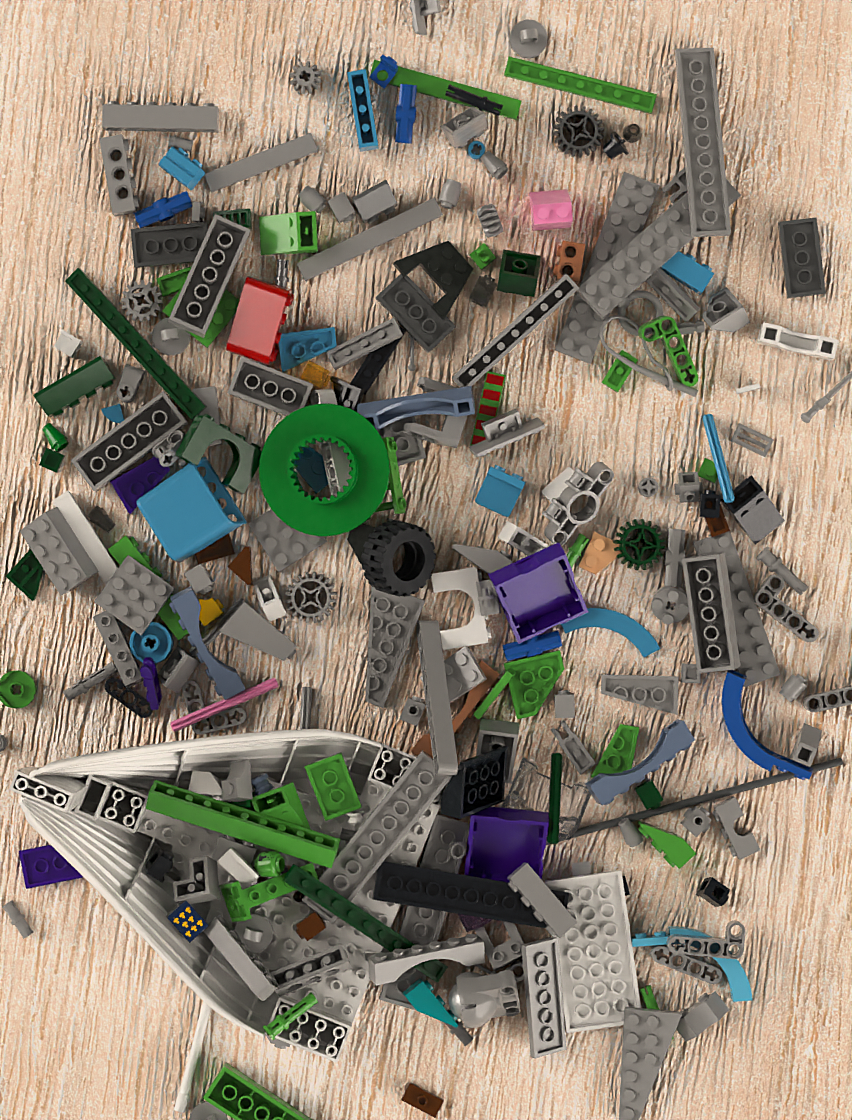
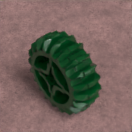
(639, 552)

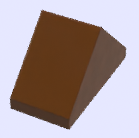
(242, 565)

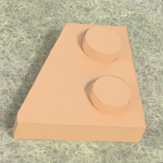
(598, 553)

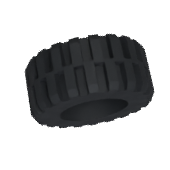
(417, 561)

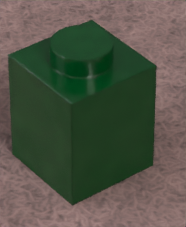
(649, 795)

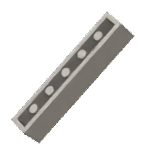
(160, 117)

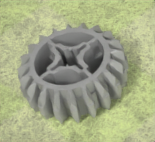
(298, 585)

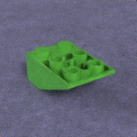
(288, 233)
(282, 804)
(673, 845)

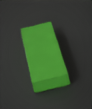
(494, 693)

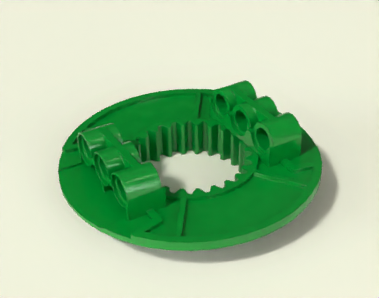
(365, 488)

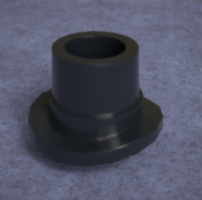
(615, 146)

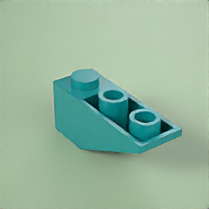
(424, 1001)

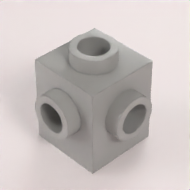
(688, 487)
(689, 820)

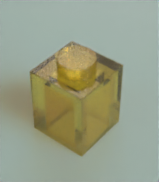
(316, 375)

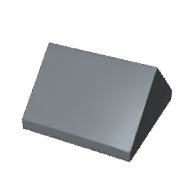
(177, 669)

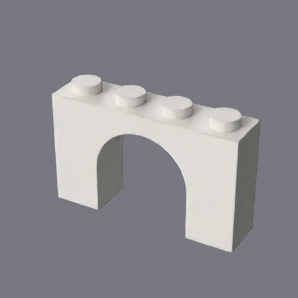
(475, 631)

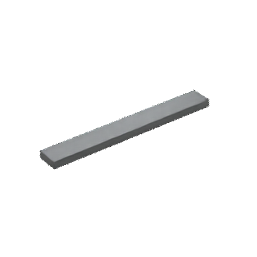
(369, 239)

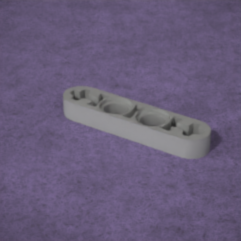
(685, 966)

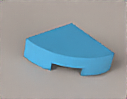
(114, 413)

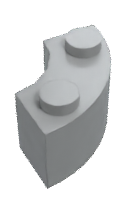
(701, 1015)

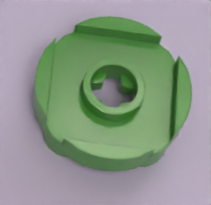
(16, 700)

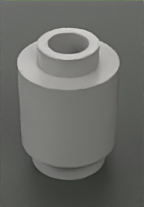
(450, 194)
(312, 199)
(793, 687)

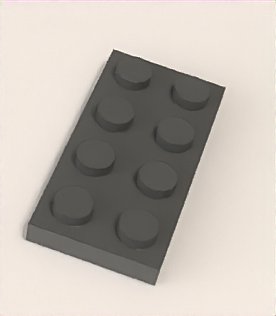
(167, 244)
(801, 258)
(414, 312)

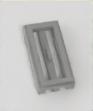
(737, 433)

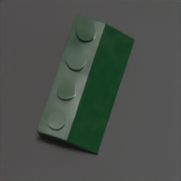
(74, 387)

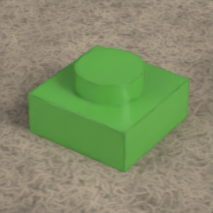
(708, 471)

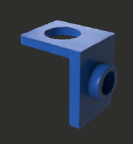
(387, 64)

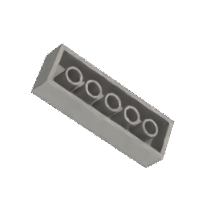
(209, 276)
(128, 441)
(711, 612)

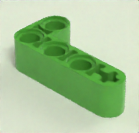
(673, 352)

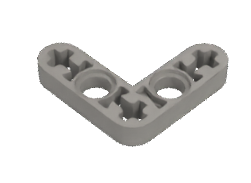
(207, 728)

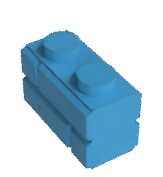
(182, 168)

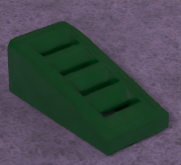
(247, 212)

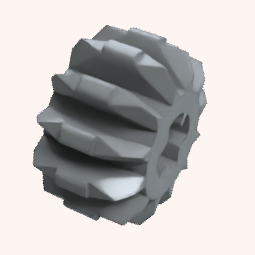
(300, 83)
(489, 220)

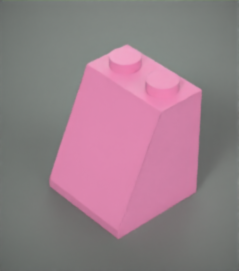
(550, 210)

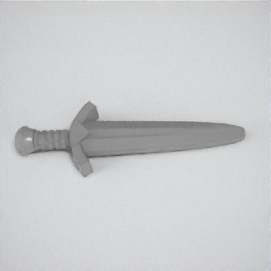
(820, 404)

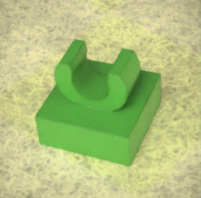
(482, 256)

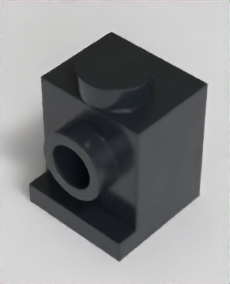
(713, 512)
(159, 864)
(720, 892)

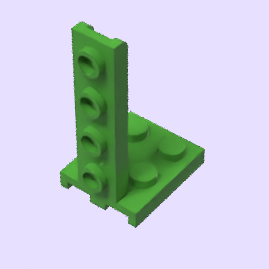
(240, 900)

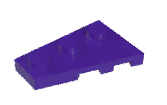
(138, 482)

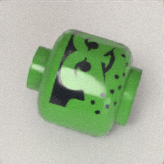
(269, 864)

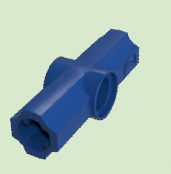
(405, 113)
(163, 209)
(532, 646)

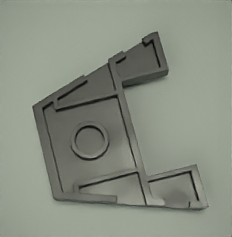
(444, 267)

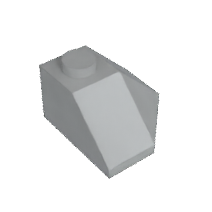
(725, 312)

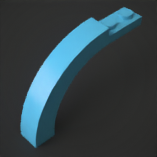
(735, 974)

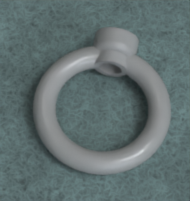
(625, 303)

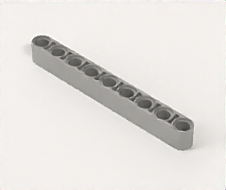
(436, 697)

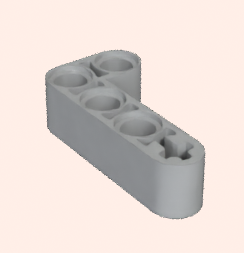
(787, 612)
(705, 942)

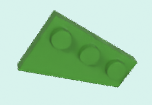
(619, 752)

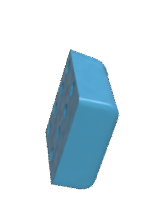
(187, 512)

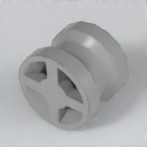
(648, 484)

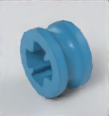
(470, 148)

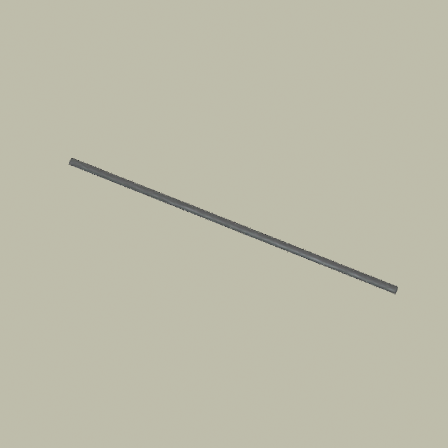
(701, 799)

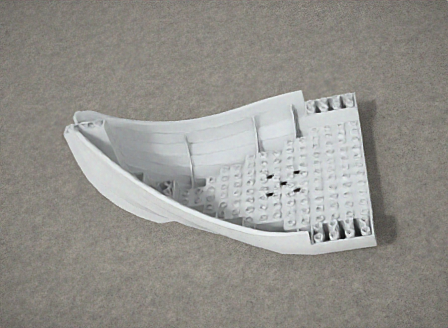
(100, 824)

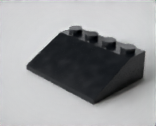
(476, 784)

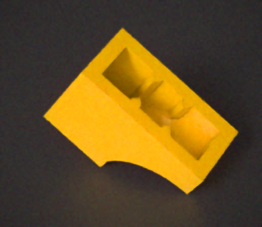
(210, 610)

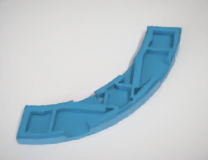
(616, 622)

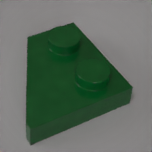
(27, 575)

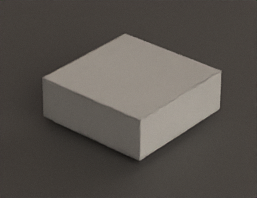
(689, 673)

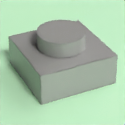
(198, 212)

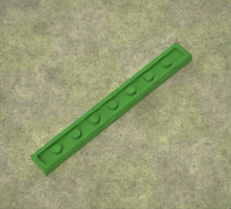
(580, 85)
(437, 88)

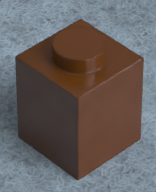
(310, 926)

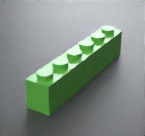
(128, 546)

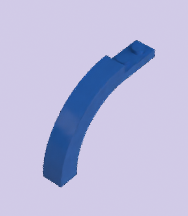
(743, 736)

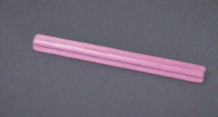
(224, 704)

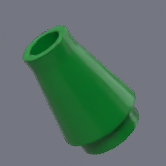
(55, 438)

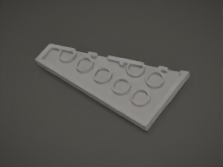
(389, 635)
(644, 1047)

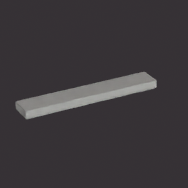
(261, 162)

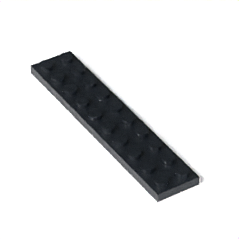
(455, 894)

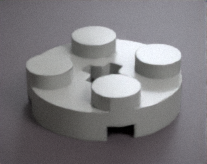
(667, 614)

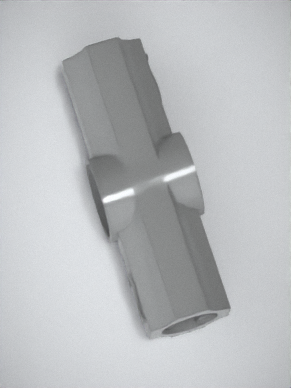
(673, 557)

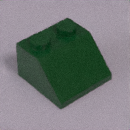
(518, 273)

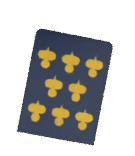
(187, 921)

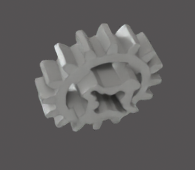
(146, 290)

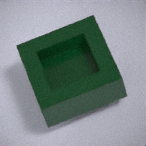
(51, 460)

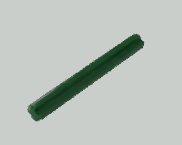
(554, 798)

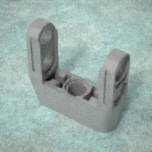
(452, 426)

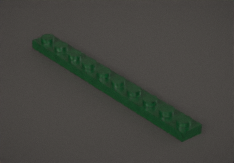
(135, 343)
(357, 918)

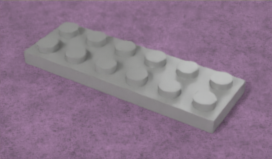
(544, 997)

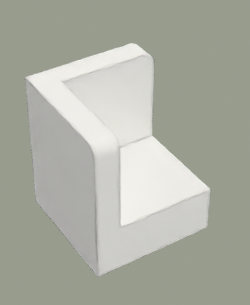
(68, 344)

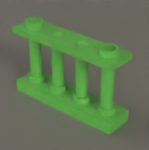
(398, 502)

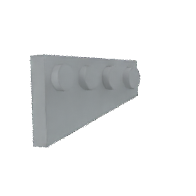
(650, 691)

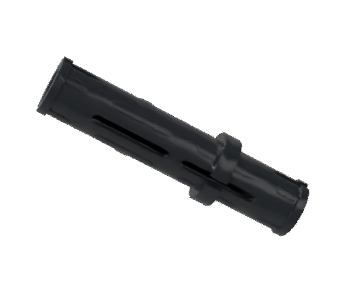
(474, 100)

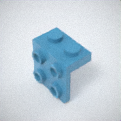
(500, 491)

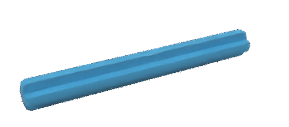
(718, 458)

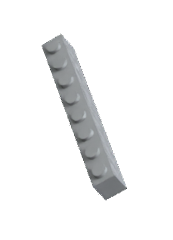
(515, 332)

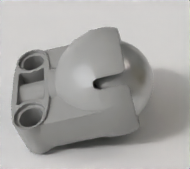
(481, 997)

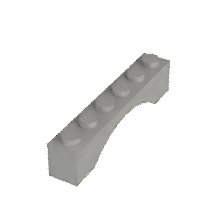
(389, 966)

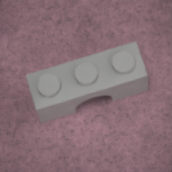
(741, 844)

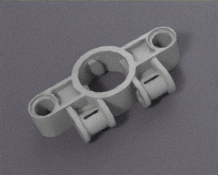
(591, 484)

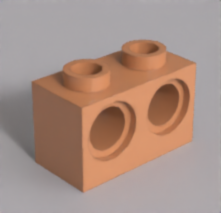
(574, 263)

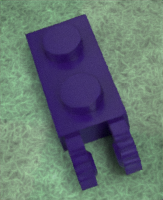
(151, 681)

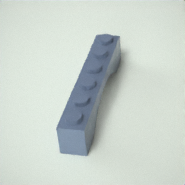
(450, 402)
(226, 677)
(671, 741)

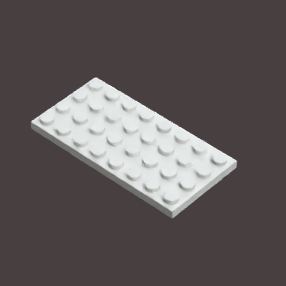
(596, 952)

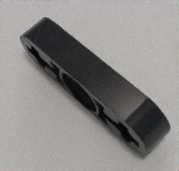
(137, 710)

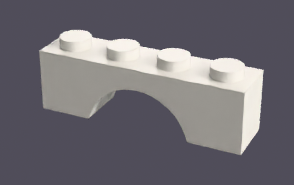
(797, 342)

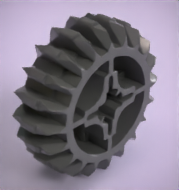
(571, 126)

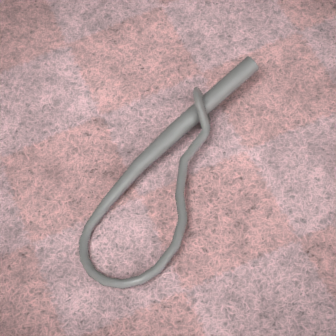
(667, 379)

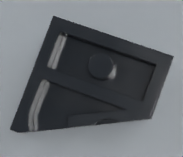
(347, 393)

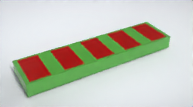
(488, 404)

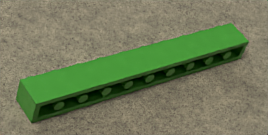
(243, 824)

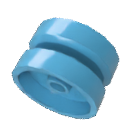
(160, 651)

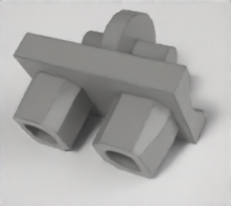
(487, 598)

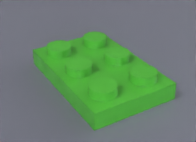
(333, 786)

